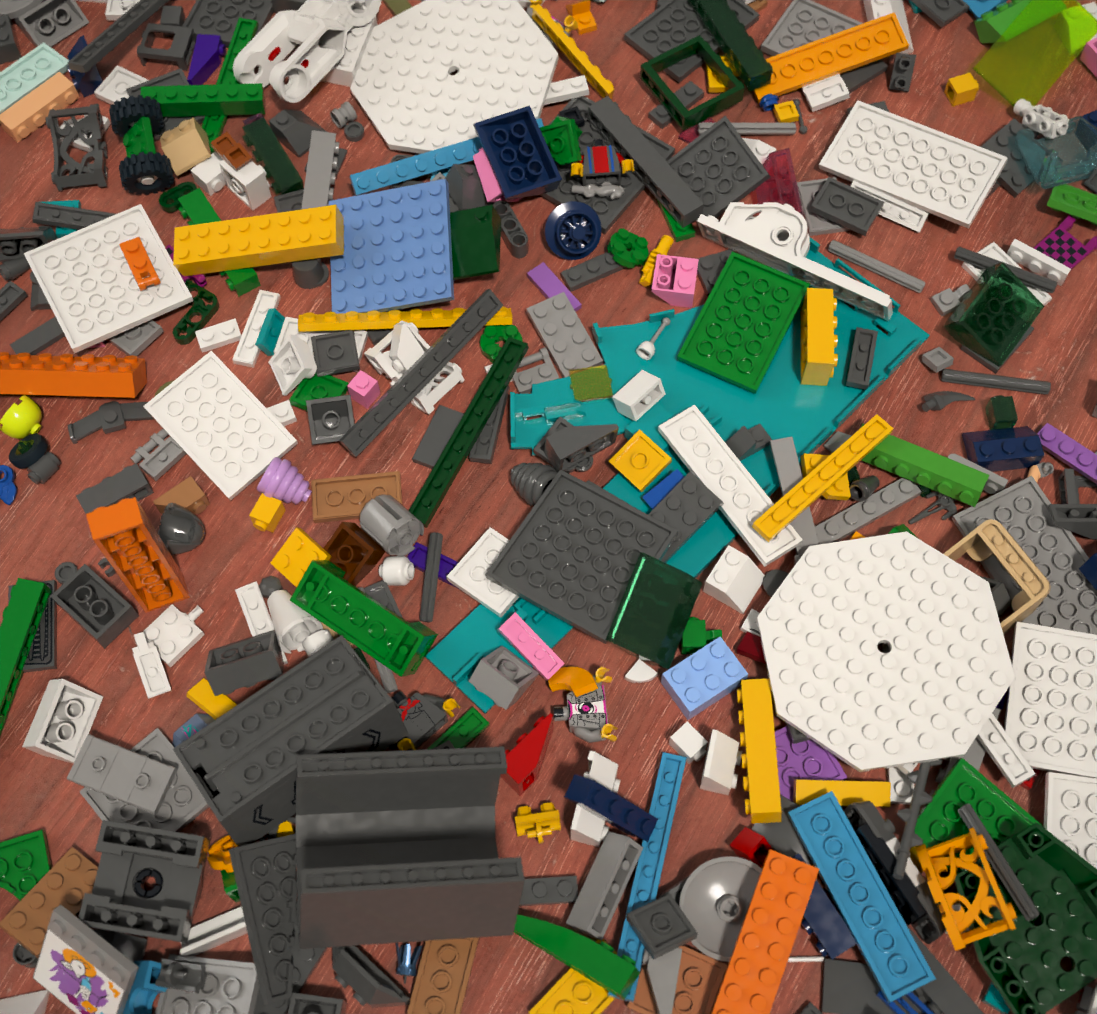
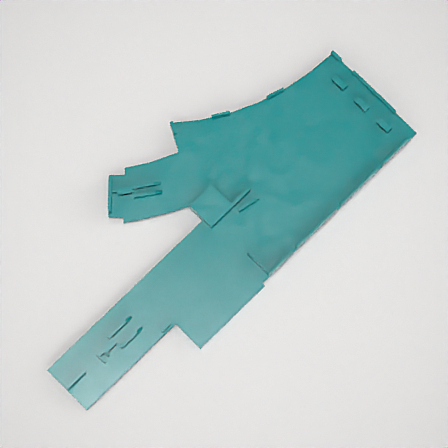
(780, 406)

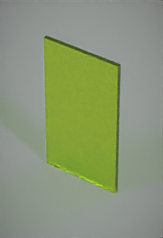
(1036, 49)

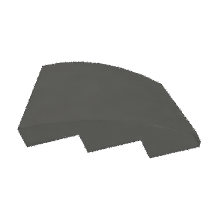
(782, 834)

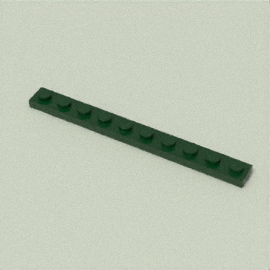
(468, 430)

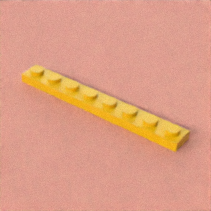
(822, 478)

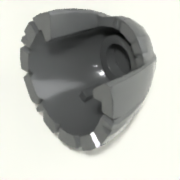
(180, 529)

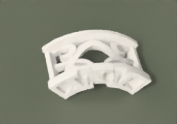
(425, 398)

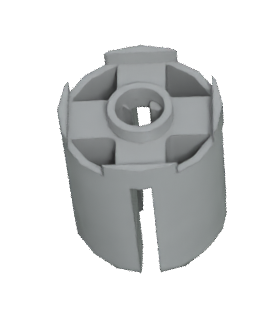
(391, 525)

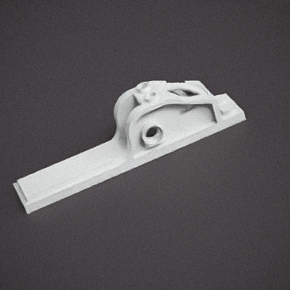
(782, 241)

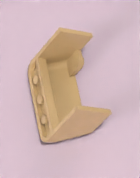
(994, 539)

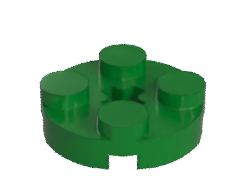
(621, 241)
(494, 334)

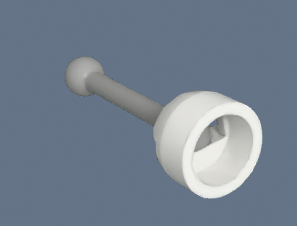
(647, 349)

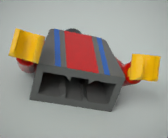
(601, 165)

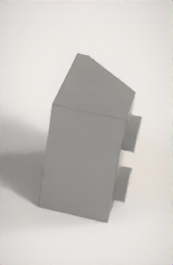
(503, 677)

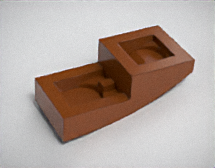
(231, 152)

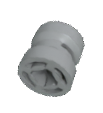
(343, 115)

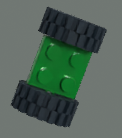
(136, 122)

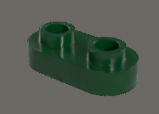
(172, 195)

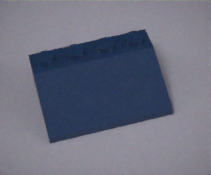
(518, 154)

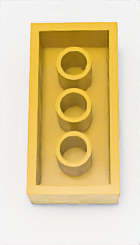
(818, 337)

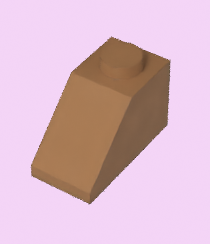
(184, 494)

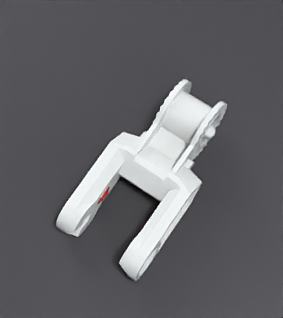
(319, 30)

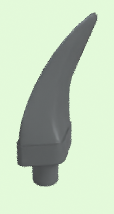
(940, 399)

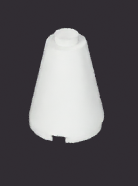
(290, 621)

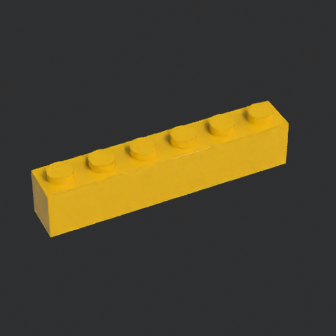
(761, 754)

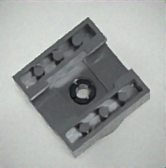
(126, 862)

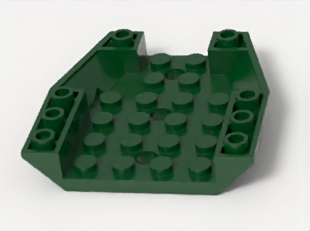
(1027, 959)

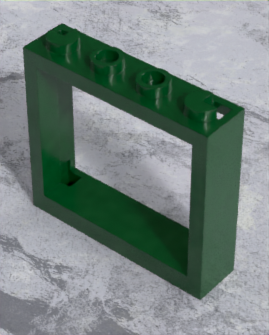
(683, 117)

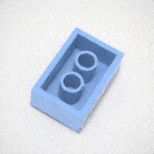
(703, 678)

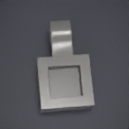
(948, 301)

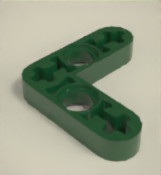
(198, 308)

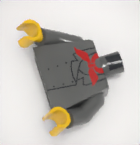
(422, 717)

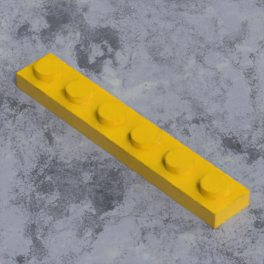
(571, 51)

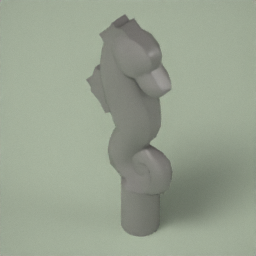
(604, 190)

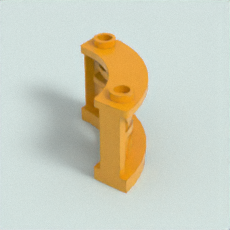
(935, 860)

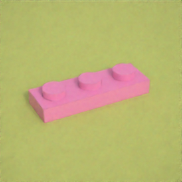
(531, 646)

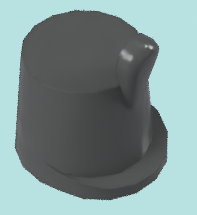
(310, 273)

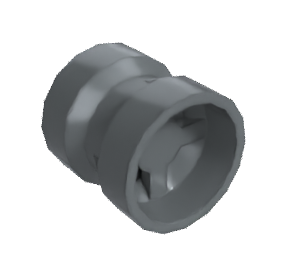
(22, 956)

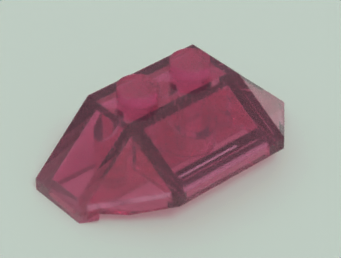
(783, 184)

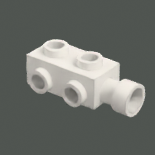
(1042, 119)

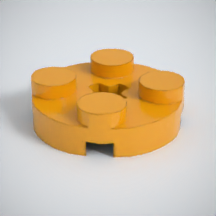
(220, 856)

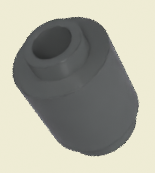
(43, 468)

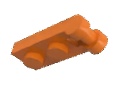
(139, 263)

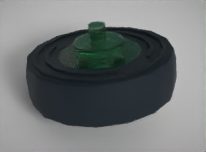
(28, 451)

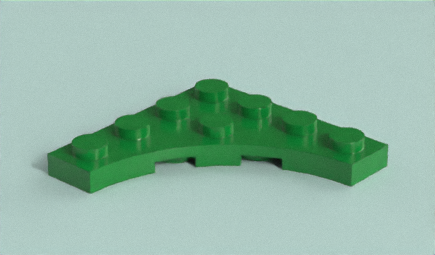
(24, 862)

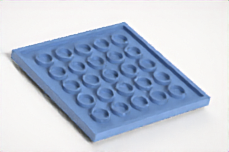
(394, 250)

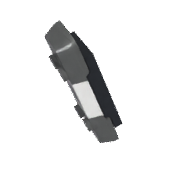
(911, 893)

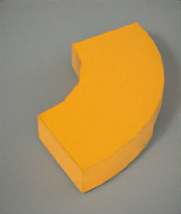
(573, 679)

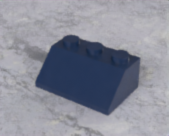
(1004, 448)

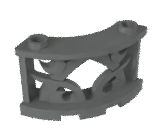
(96, 172)

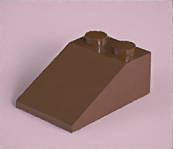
(353, 551)

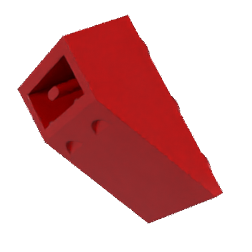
(528, 755)

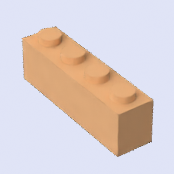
(34, 108)

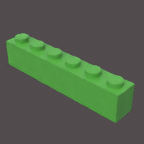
(928, 469)

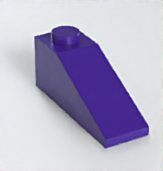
(205, 58)

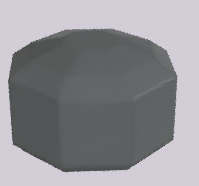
(269, 585)

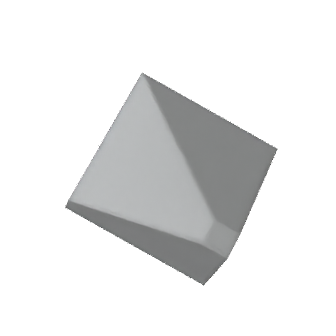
(836, 441)

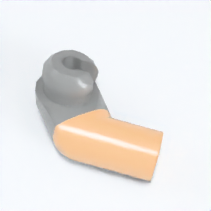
(1040, 470)

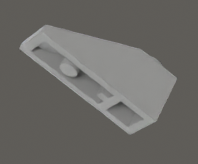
(662, 978)

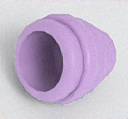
(284, 482)

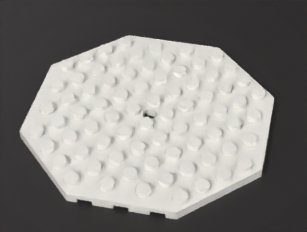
(409, 61)
(875, 706)

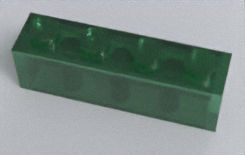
(272, 157)

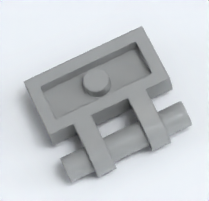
(160, 459)

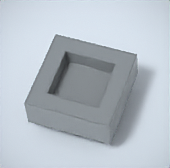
(937, 359)

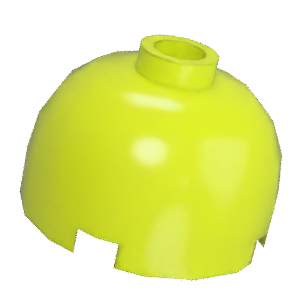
(22, 419)

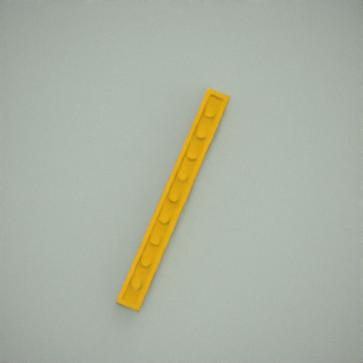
(386, 320)

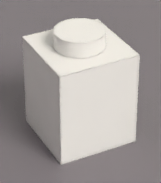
(688, 743)

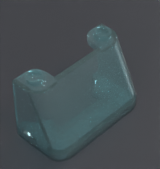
(1060, 159)

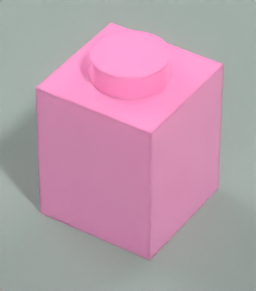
(363, 389)

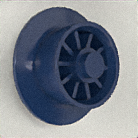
(573, 230)

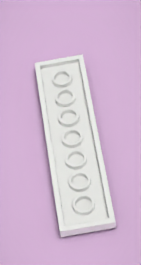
(728, 479)

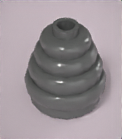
(532, 480)

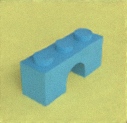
(144, 988)

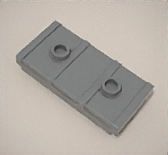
(122, 774)

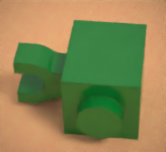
(696, 636)

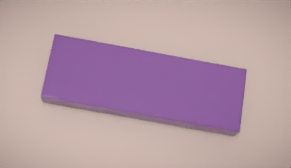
(550, 285)

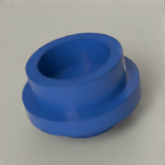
(768, 102)

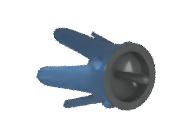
(406, 963)

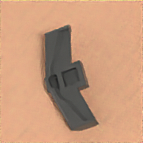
(109, 417)

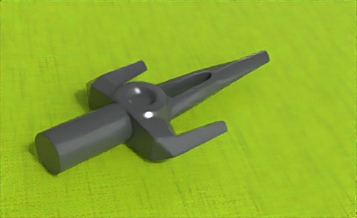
(944, 502)

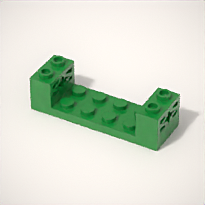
(362, 619)

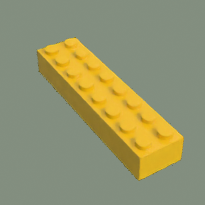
(259, 240)

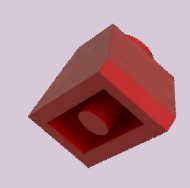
(751, 846)

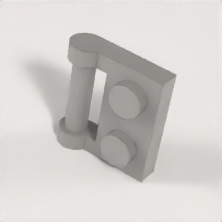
(542, 373)

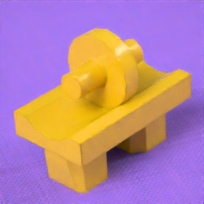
(539, 823)

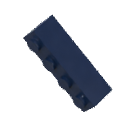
(611, 807)
(825, 923)

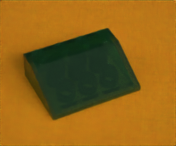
(994, 314)
(654, 611)

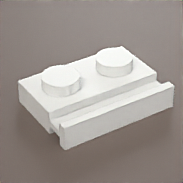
(826, 92)

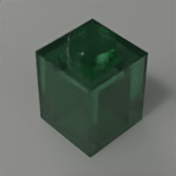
(1001, 412)

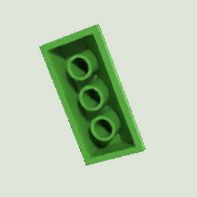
(994, 23)

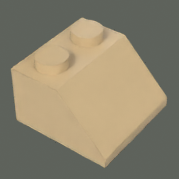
(185, 145)

